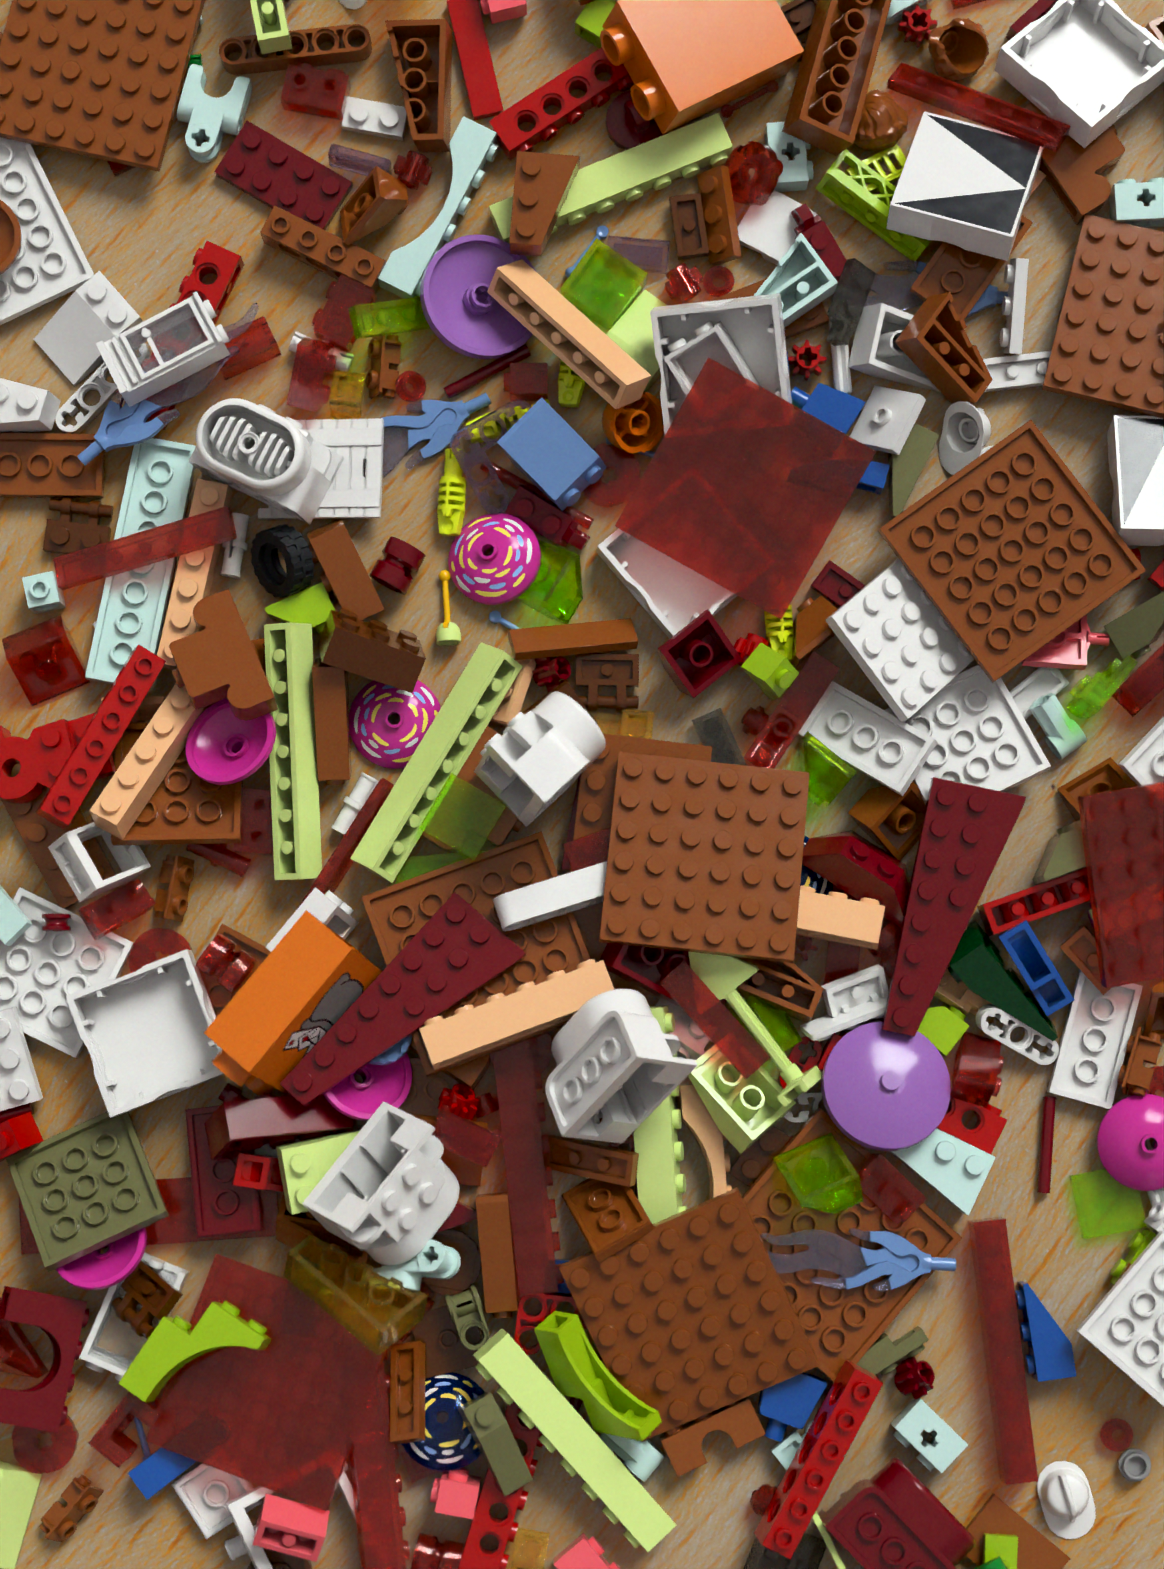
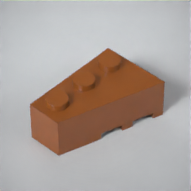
(538, 196)

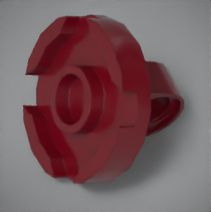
(625, 124)

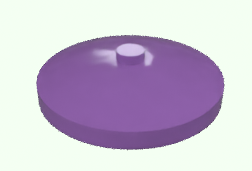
(458, 301)
(885, 1087)

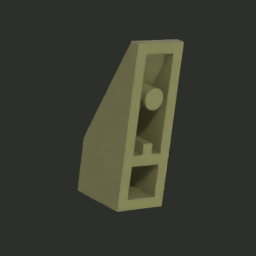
(907, 467)
(1138, 627)
(496, 1442)

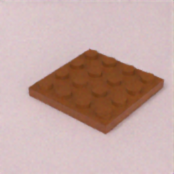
(183, 805)

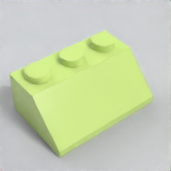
(17, 1500)

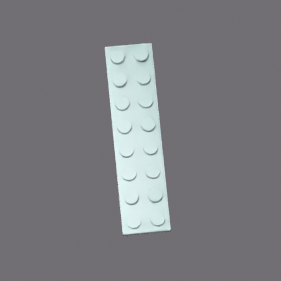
(137, 599)

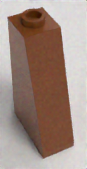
(331, 723)
(497, 1254)

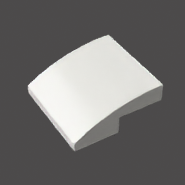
(770, 227)

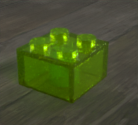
(604, 284)

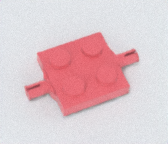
(1068, 648)

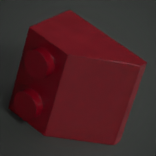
(698, 655)

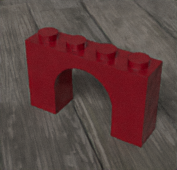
(62, 1321)

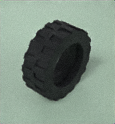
(296, 557)

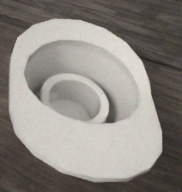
(962, 436)
(1066, 1499)

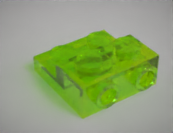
(1094, 691)

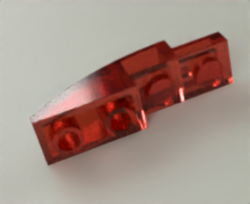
(792, 712)

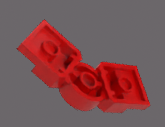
(40, 758)

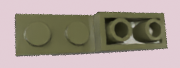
(885, 1353)

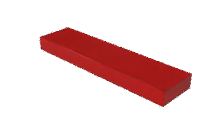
(475, 58)

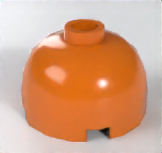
(635, 425)

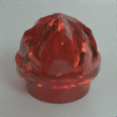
(761, 1498)

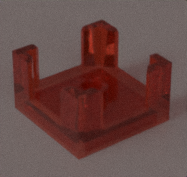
(110, 1437)

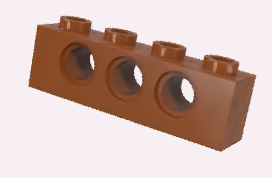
(320, 249)

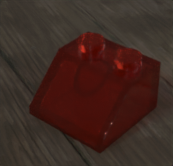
(45, 660)

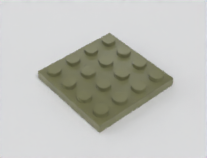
(86, 1188)

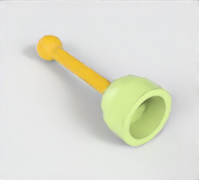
(447, 632)

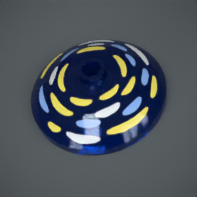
(446, 1444)

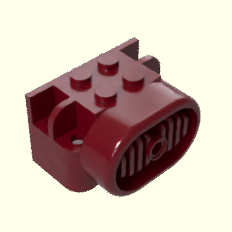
(897, 1523)

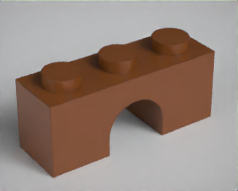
(685, 1441)

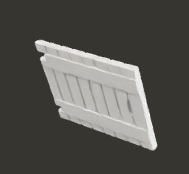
(350, 492)

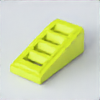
(874, 161)

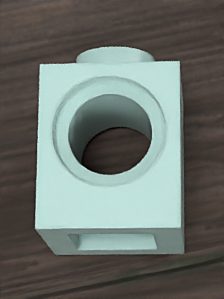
(43, 592)

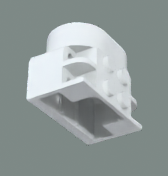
(264, 457)
(540, 755)
(612, 1067)
(387, 1188)

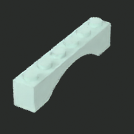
(470, 150)

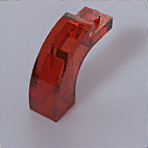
(1142, 683)

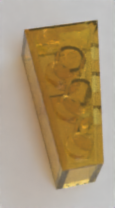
(353, 1294)

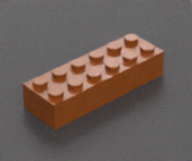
(836, 72)

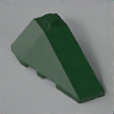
(983, 972)

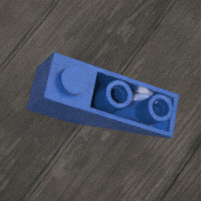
(1048, 1346)

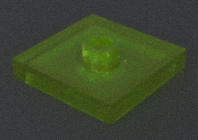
(462, 816)
(1105, 1204)

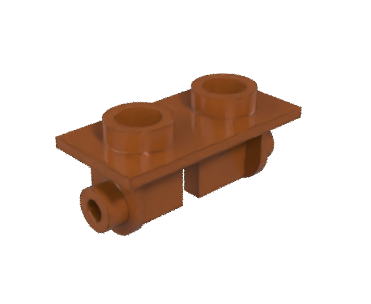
(383, 351)
(178, 873)
(1141, 1050)
(62, 1521)

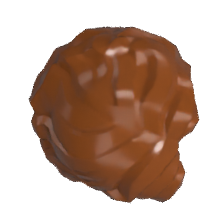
(958, 49)
(880, 122)

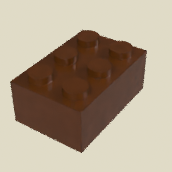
(371, 650)

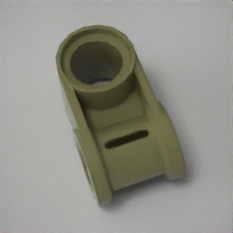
(467, 1315)

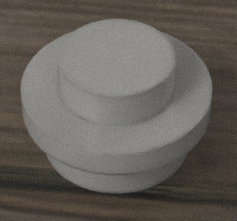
(1134, 1464)

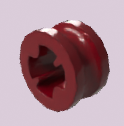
(56, 922)

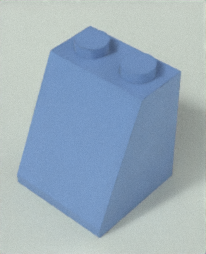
(552, 454)

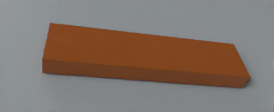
(572, 639)

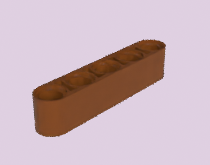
(311, 54)

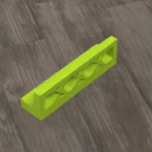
(868, 208)

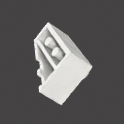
(26, 408)

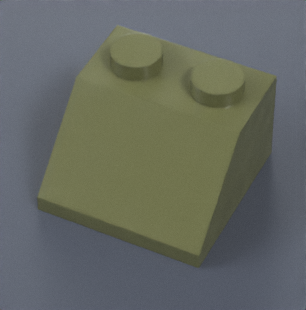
(1062, 854)

